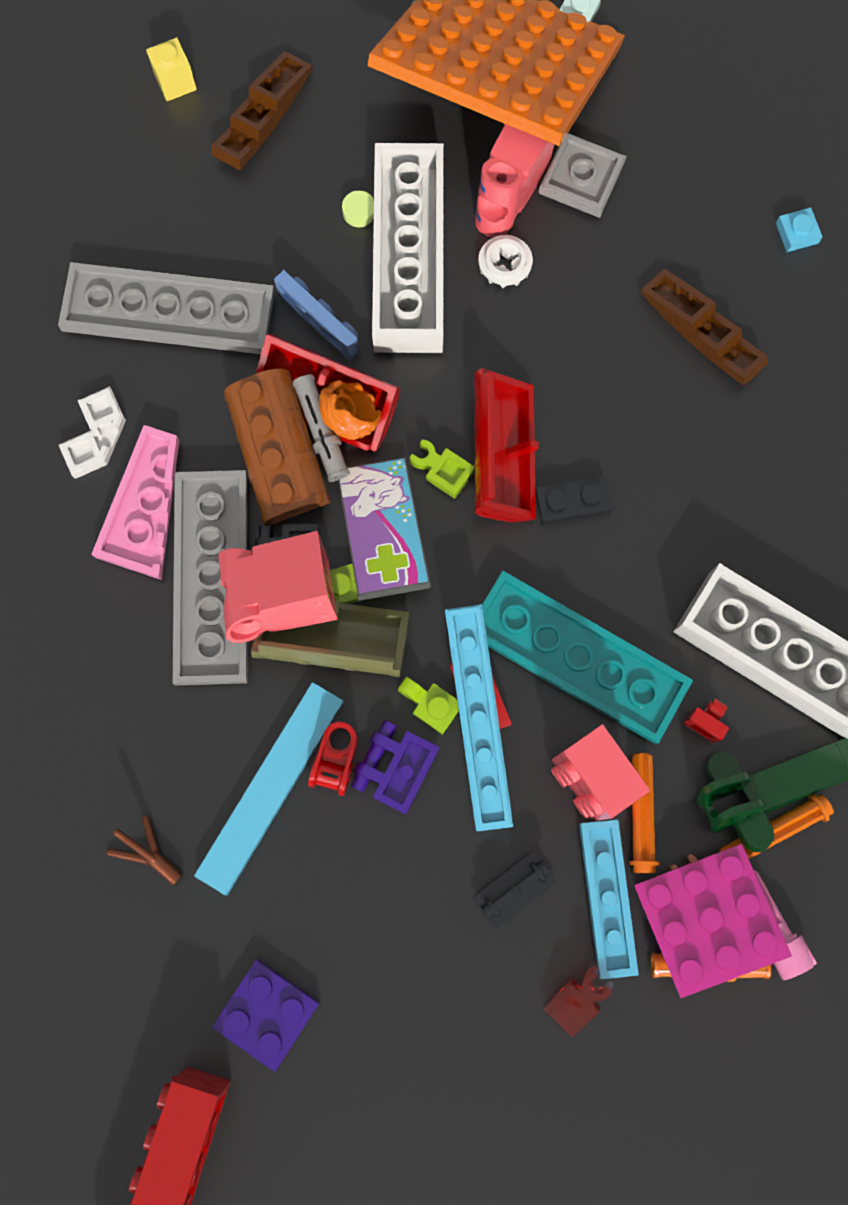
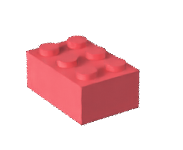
(598, 775)

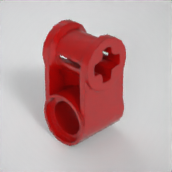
(334, 761)

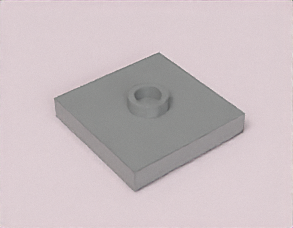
(582, 175)

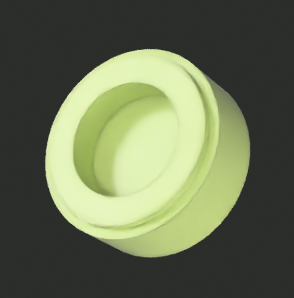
(358, 208)

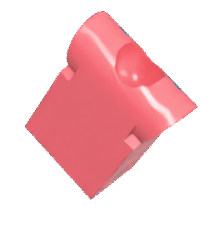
(510, 179)
(276, 587)

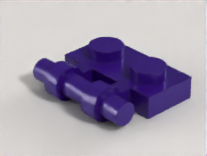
(405, 772)

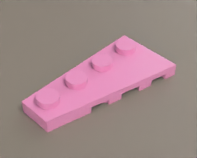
(140, 512)

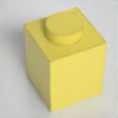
(171, 69)

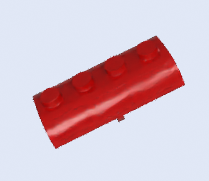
(300, 361)
(504, 448)

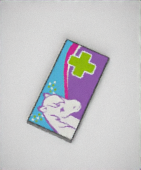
(383, 530)

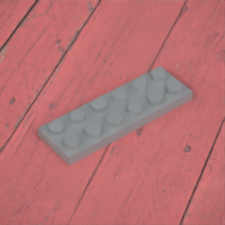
(166, 308)
(207, 520)

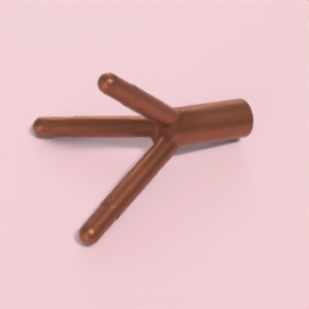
(144, 856)

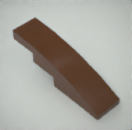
(262, 111)
(703, 327)

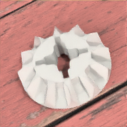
(510, 248)

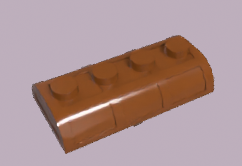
(276, 445)

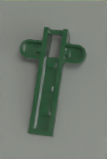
(768, 789)

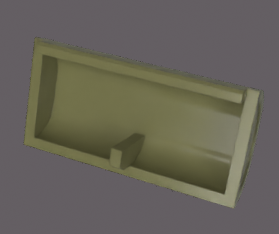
(358, 641)

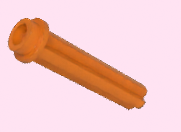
(643, 819)
(794, 821)

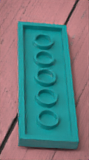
(582, 658)

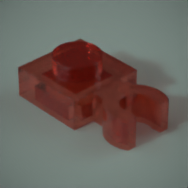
(576, 1005)

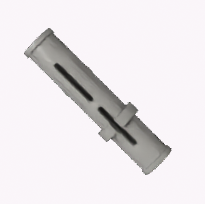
(325, 440)

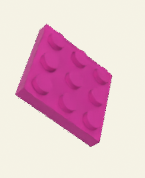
(712, 921)

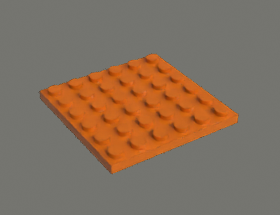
(501, 59)

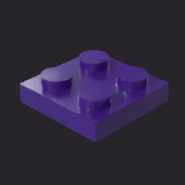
(265, 1015)

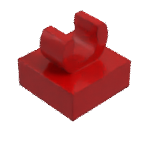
(707, 722)

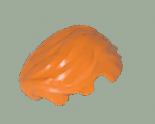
(348, 410)

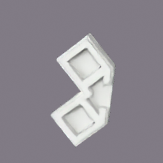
(95, 447)

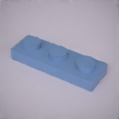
(317, 314)

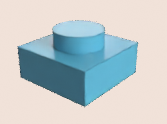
(798, 229)

